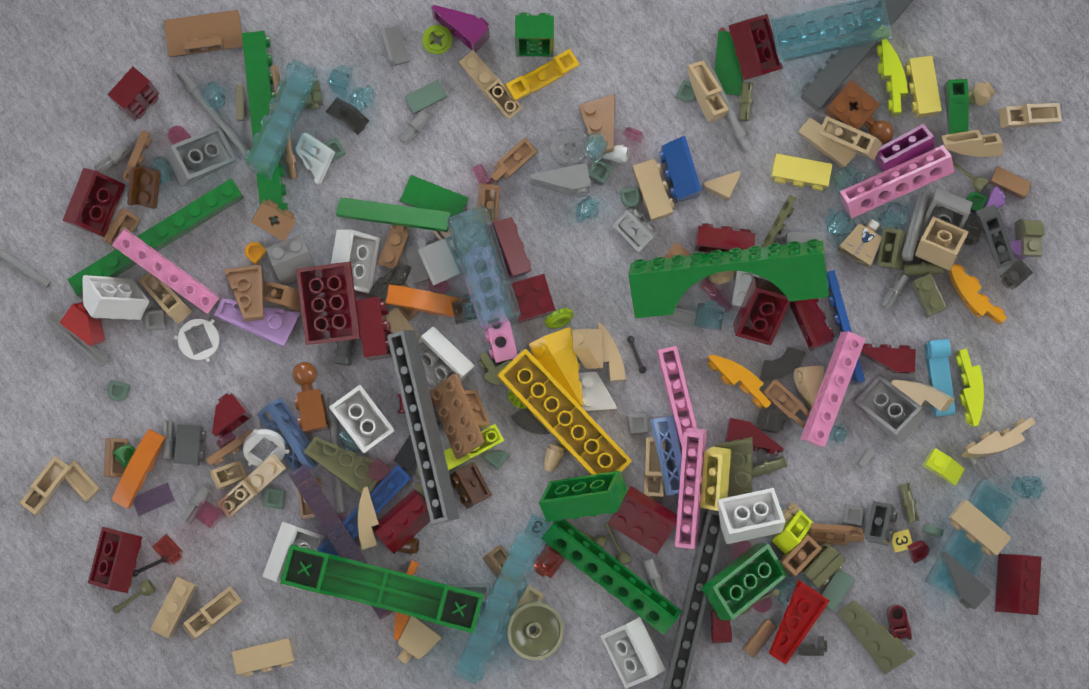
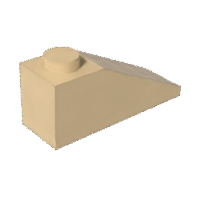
(850, 138)
(166, 298)
(808, 381)

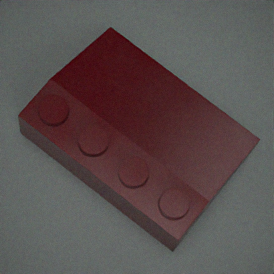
(328, 303)

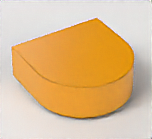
(255, 252)

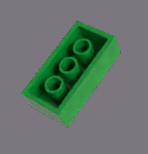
(534, 35)
(583, 496)
(744, 581)

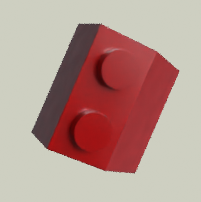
(83, 325)

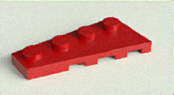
(797, 621)

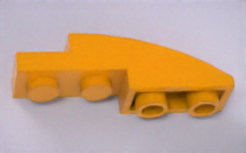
(967, 289)
(733, 373)

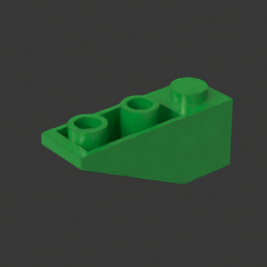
(957, 105)

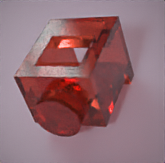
(552, 566)

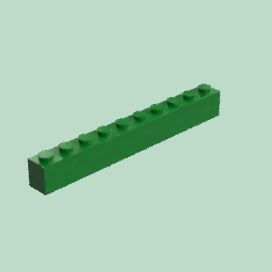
(260, 94)
(164, 232)

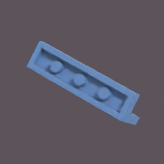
(291, 433)
(672, 452)

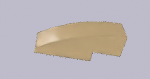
(707, 91)
(1030, 115)
(974, 143)
(835, 151)
(612, 357)
(924, 394)
(652, 472)
(45, 486)
(366, 519)
(211, 613)

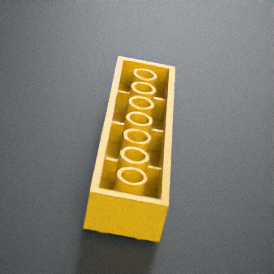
(562, 415)

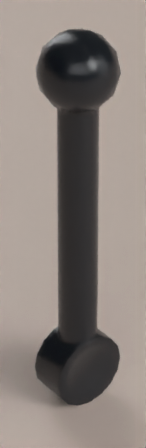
(642, 369)
(136, 572)

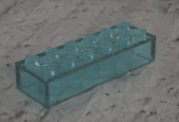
(830, 29)
(281, 119)
(483, 267)
(995, 505)

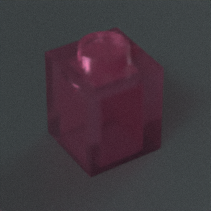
(209, 514)

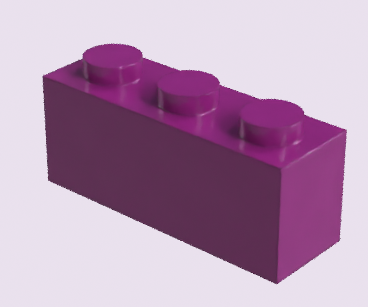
(905, 148)

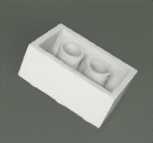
(362, 252)
(113, 298)
(441, 358)
(362, 419)
(750, 516)
(288, 535)
(633, 653)

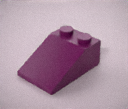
(464, 26)

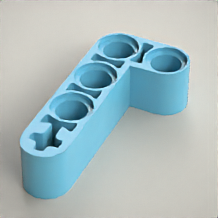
(939, 370)

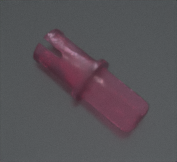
(481, 174)
(715, 295)

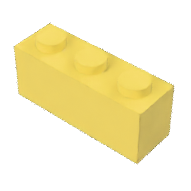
(923, 86)
(801, 172)
(715, 477)

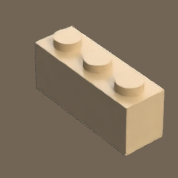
(653, 190)
(979, 528)
(173, 607)
(263, 657)

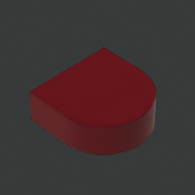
(918, 551)

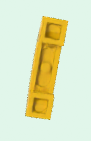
(542, 76)

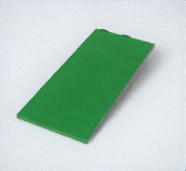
(727, 64)
(433, 197)

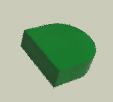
(978, 201)
(124, 454)

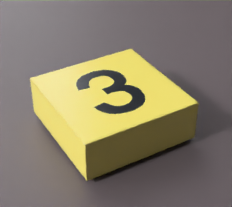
(901, 540)

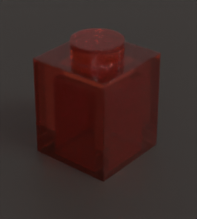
(168, 550)

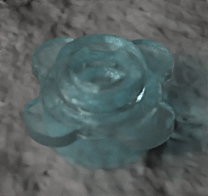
(838, 434)

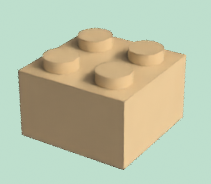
(941, 243)

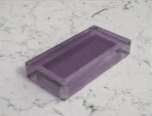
(153, 499)

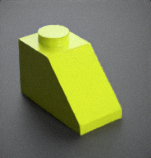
(943, 466)
(792, 532)

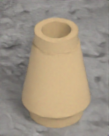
(553, 456)

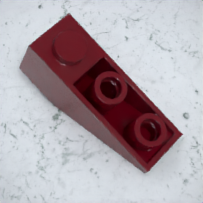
(893, 359)
(743, 429)

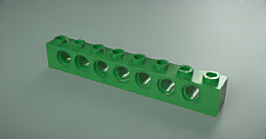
(612, 575)

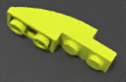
(892, 69)
(973, 396)
(492, 438)

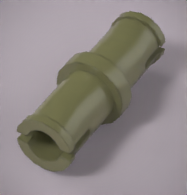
(746, 101)
(922, 269)
(768, 466)
(908, 503)

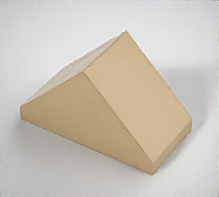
(723, 185)
(228, 475)

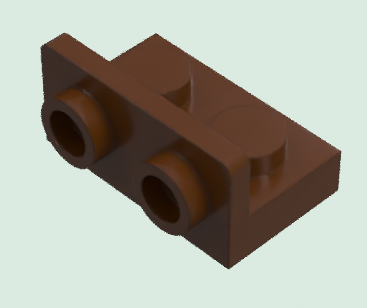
(143, 187)
(470, 485)

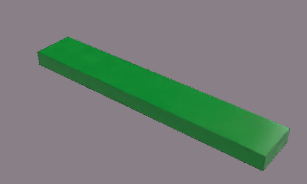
(393, 214)

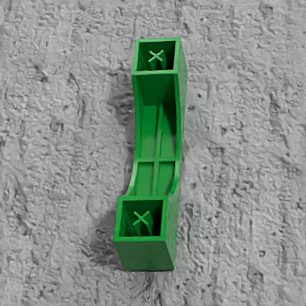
(794, 268)
(382, 588)

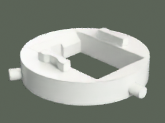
(184, 343)
(255, 437)

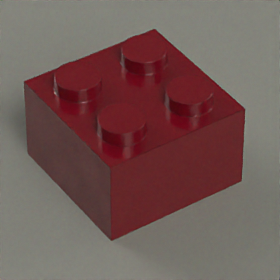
(533, 298)

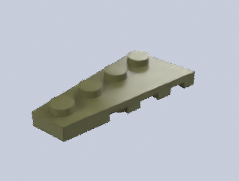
(342, 463)

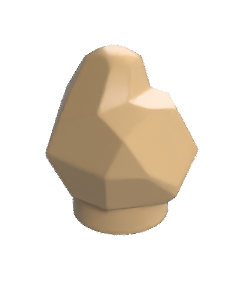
(981, 93)
(722, 277)

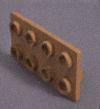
(203, 33)
(460, 415)

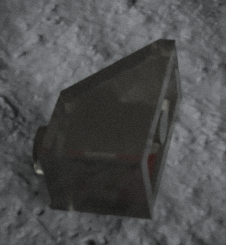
(347, 116)

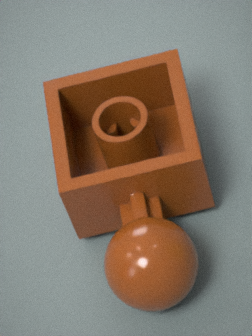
(864, 107)
(309, 401)

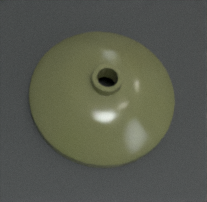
(547, 632)

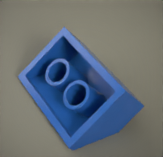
(680, 170)

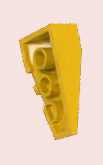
(559, 359)

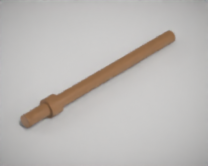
(290, 159)

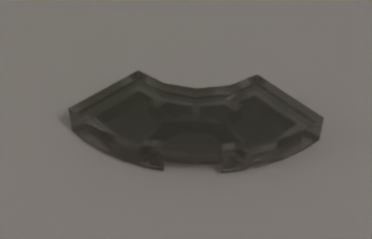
(396, 276)
(782, 366)
(528, 422)

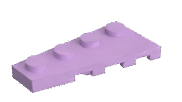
(275, 327)

